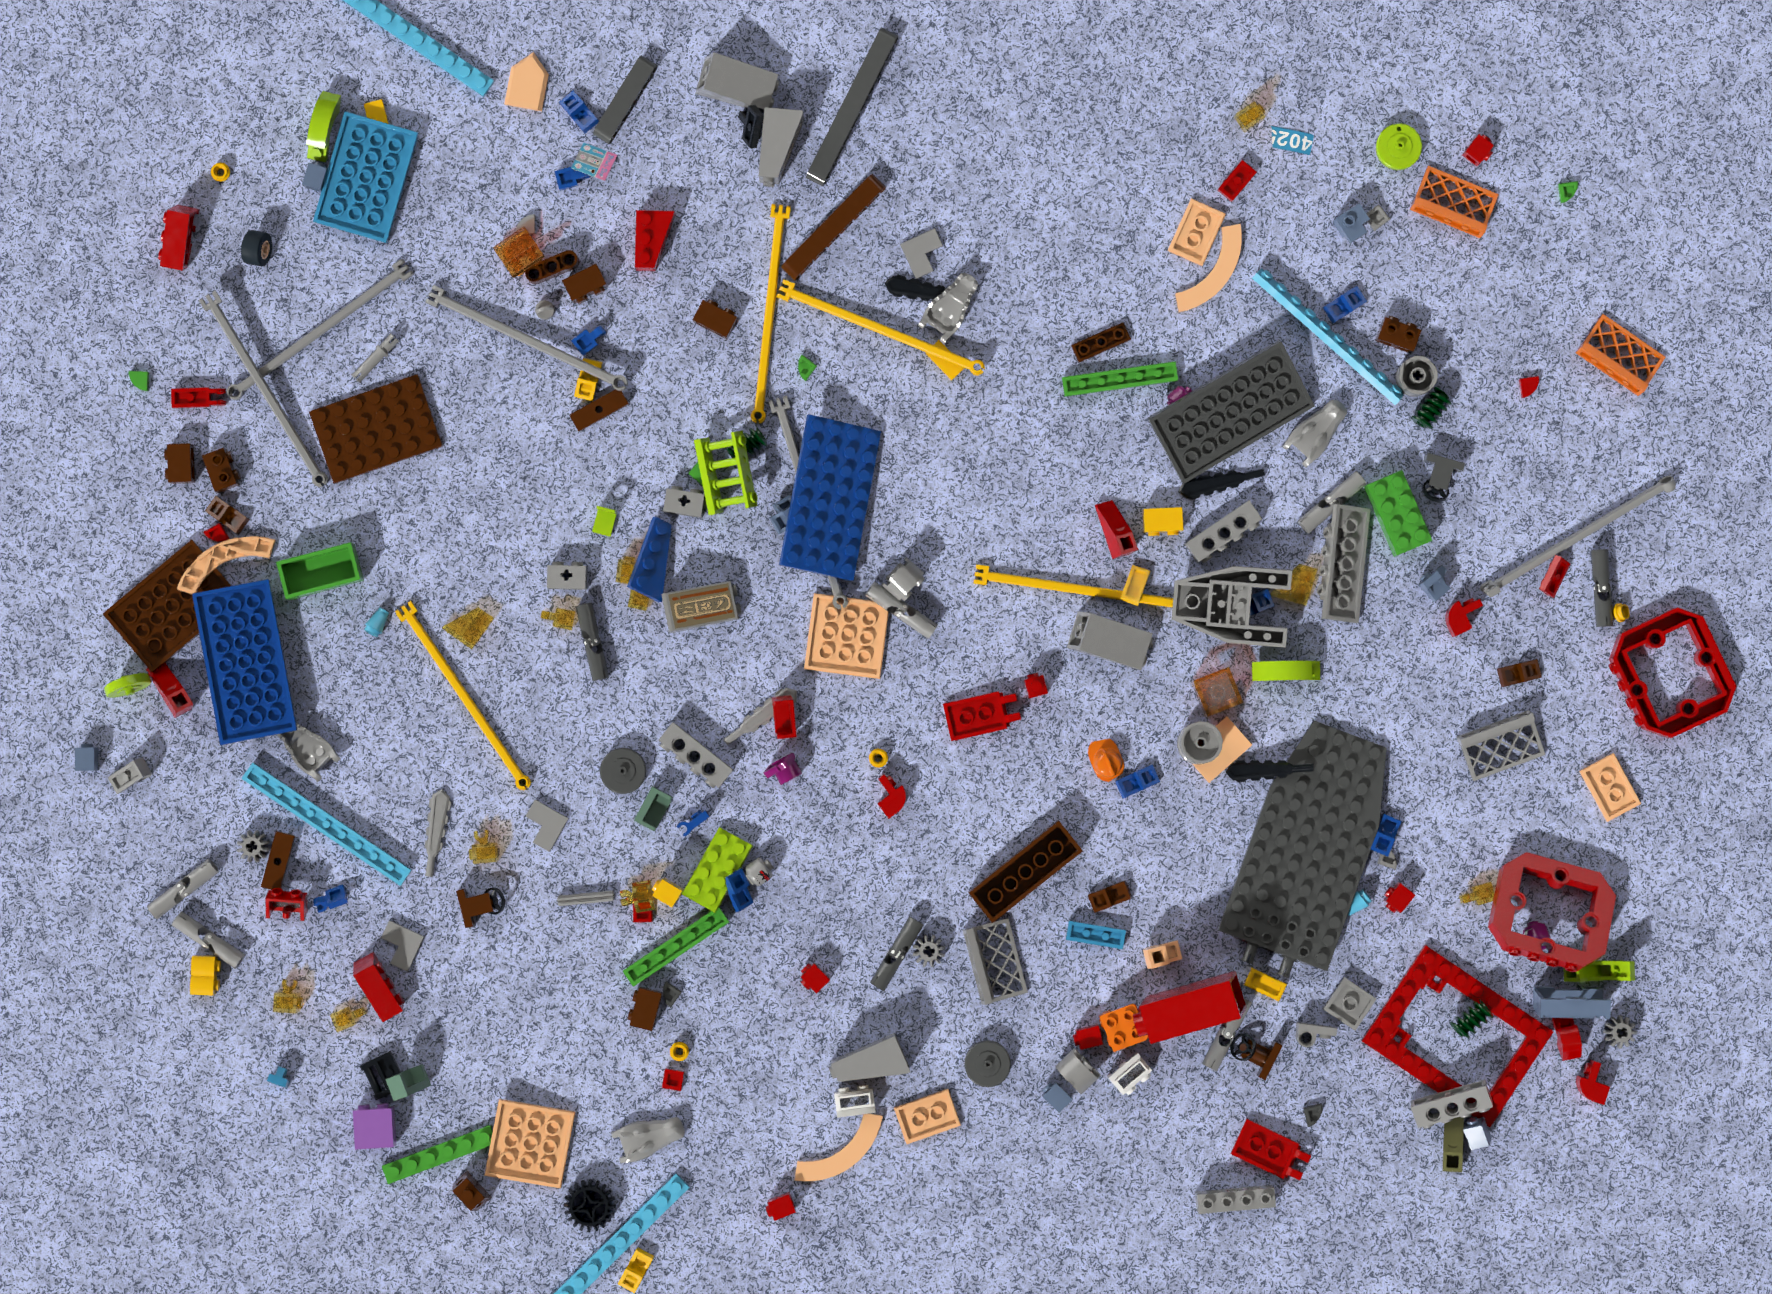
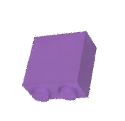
(374, 1126)

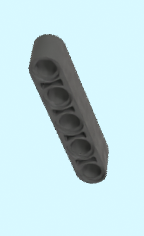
(624, 99)

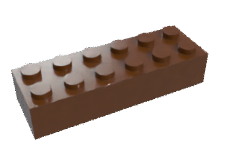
(1025, 871)

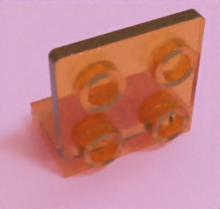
(519, 252)

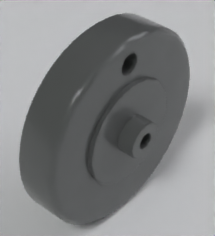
(623, 770)
(987, 1063)

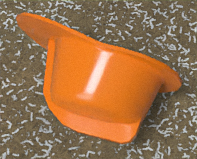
(1106, 759)

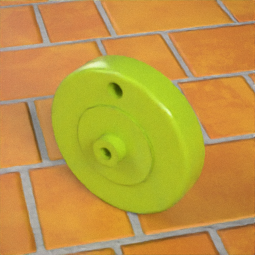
(1398, 146)
(127, 685)

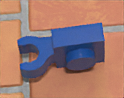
(568, 178)
(586, 341)
(698, 818)
(334, 897)

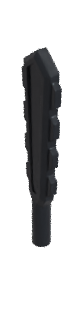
(912, 288)
(1207, 484)
(1241, 771)

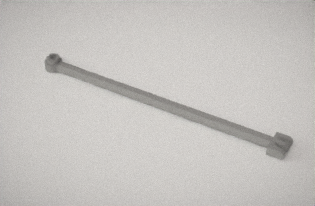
(213, 305)
(324, 327)
(524, 338)
(794, 454)
(1492, 588)

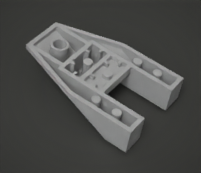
(1221, 604)

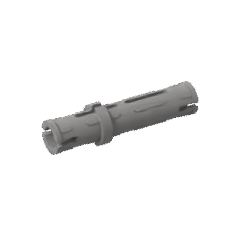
(380, 352)

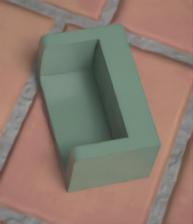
(653, 808)
(408, 1082)

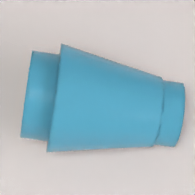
(377, 622)
(1360, 901)

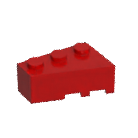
(651, 236)
(377, 987)

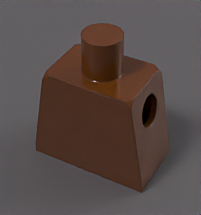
(470, 1192)

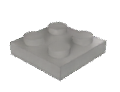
(1349, 1003)

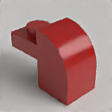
(1456, 616)
(895, 800)
(1568, 1038)
(1589, 1087)

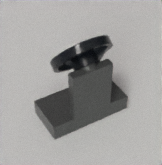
(1440, 475)

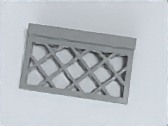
(1497, 729)
(980, 969)

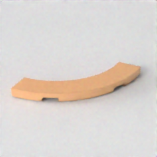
(1218, 276)
(220, 554)
(844, 1158)

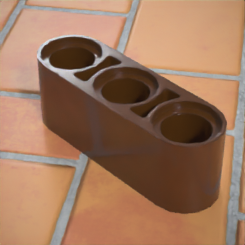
(558, 259)

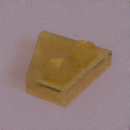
(1301, 585)
(470, 627)

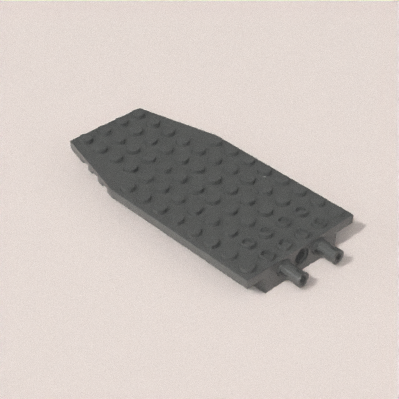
(1308, 850)

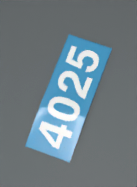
(1292, 140)

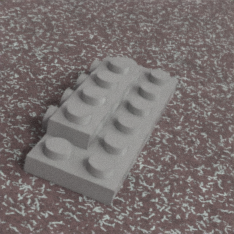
(1344, 563)

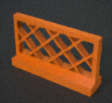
(1445, 214)
(1610, 366)

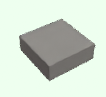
(1377, 217)

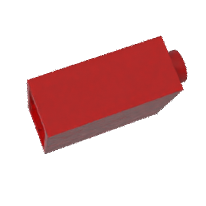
(1190, 1008)

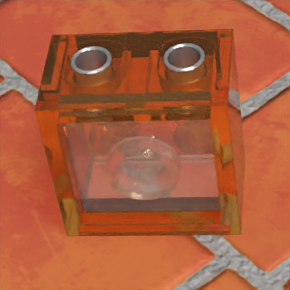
(1217, 692)

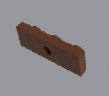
(1089, 347)
(588, 416)
(281, 849)

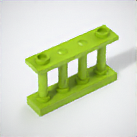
(709, 477)

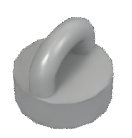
(544, 310)

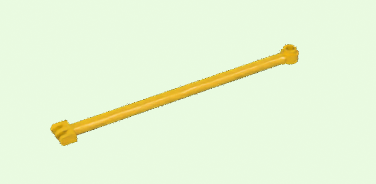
(769, 310)
(877, 327)
(1063, 587)
(462, 693)

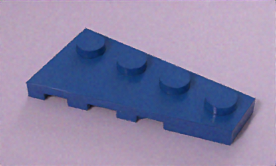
(651, 564)

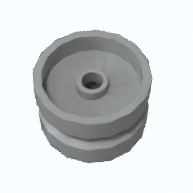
(1188, 745)

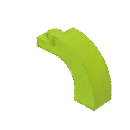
(321, 124)
(1285, 670)
(1603, 970)

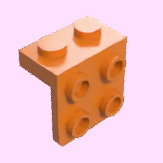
(1120, 1027)

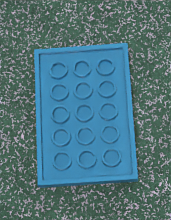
(365, 177)

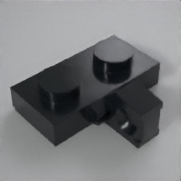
(752, 123)

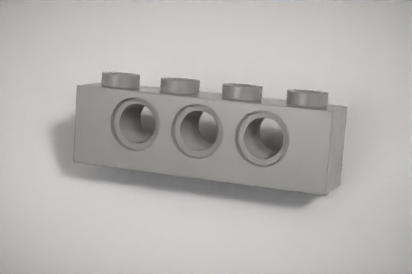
(1245, 511)
(668, 741)
(1477, 1090)
(1235, 1199)

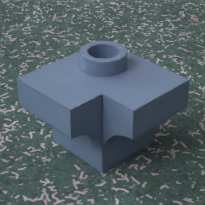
(1351, 223)
(779, 519)
(1434, 583)

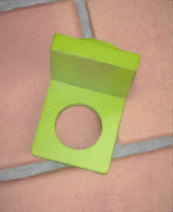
(604, 521)

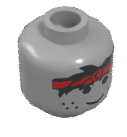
(759, 871)

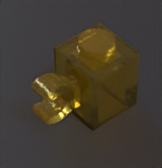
(1250, 116)
(625, 569)
(485, 851)
(641, 896)
(287, 1000)

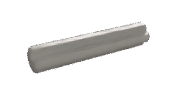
(585, 898)

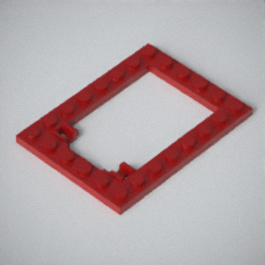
(1421, 973)

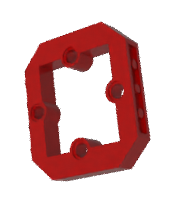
(1641, 705)
(1518, 944)

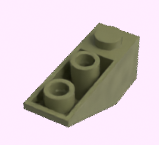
(1453, 1145)

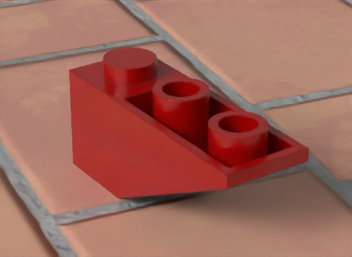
(1116, 530)
(171, 690)

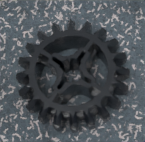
(587, 1196)

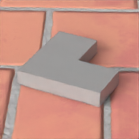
(916, 250)
(551, 822)
(407, 942)

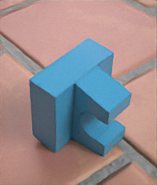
(279, 1078)

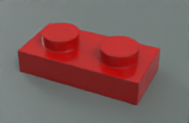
(1237, 181)
(1554, 576)

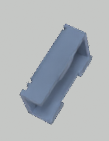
(1570, 1002)

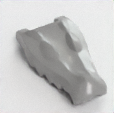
(949, 308)
(1315, 433)
(308, 750)
(646, 1137)

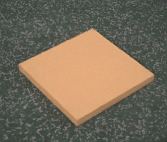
(846, 639)
(529, 1143)

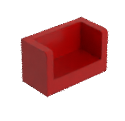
(784, 717)

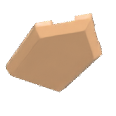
(527, 84)

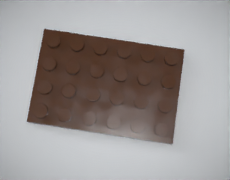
(375, 429)
(157, 616)

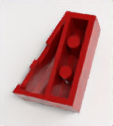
(177, 237)

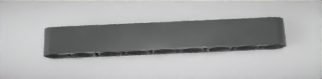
(851, 106)

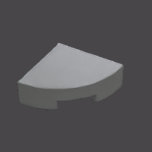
(528, 222)
(1389, 861)

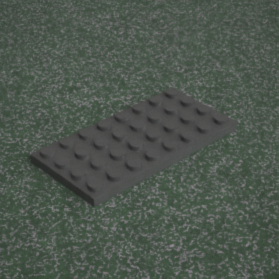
(1231, 412)

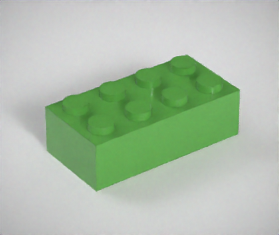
(1397, 513)
(320, 571)

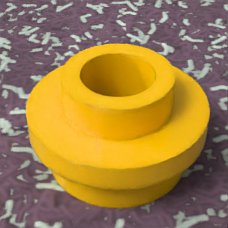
(214, 172)
(1621, 612)
(872, 758)
(674, 1055)

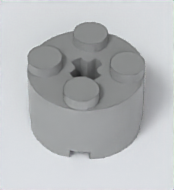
(1424, 369)
(903, 579)
(1077, 1071)

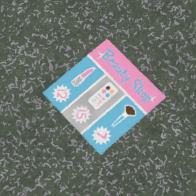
(594, 161)

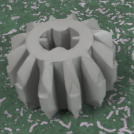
(256, 853)
(924, 955)
(1619, 1024)

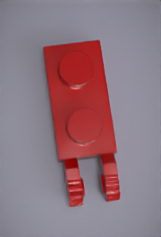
(195, 397)

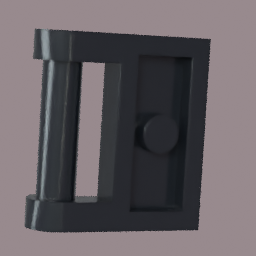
(386, 1068)

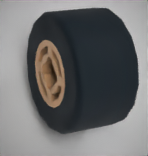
(256, 248)

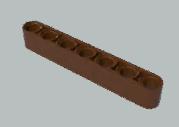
(832, 226)

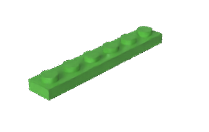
(1120, 379)
(675, 946)
(438, 1154)

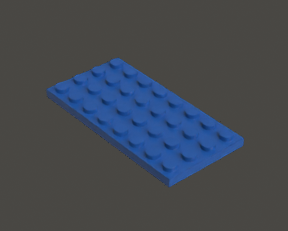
(830, 497)
(244, 662)

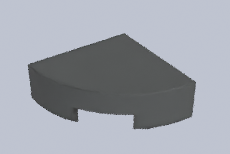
(670, 993)
(1312, 1113)

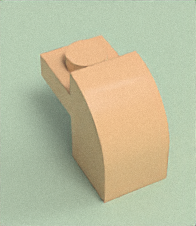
(1162, 954)

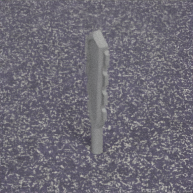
(760, 717)
(437, 818)

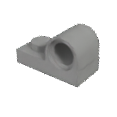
(130, 775)
(1313, 1030)

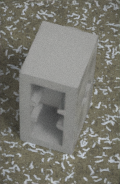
(673, 505)
(576, 582)

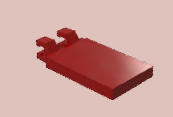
(979, 715)
(1268, 1150)

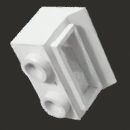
(1130, 1074)
(854, 1101)

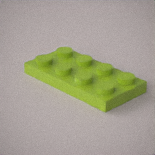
(723, 857)

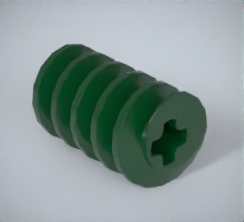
(1431, 408)
(752, 441)
(1471, 1020)

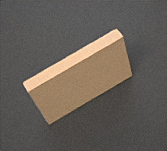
(1196, 232)
(1233, 746)
(1610, 787)
(927, 1116)

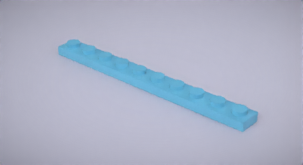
(423, 44)
(1334, 341)
(326, 824)
(625, 1236)

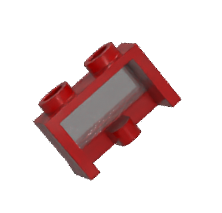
(286, 902)

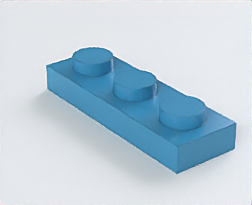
(1095, 934)

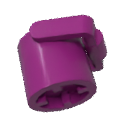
(784, 769)

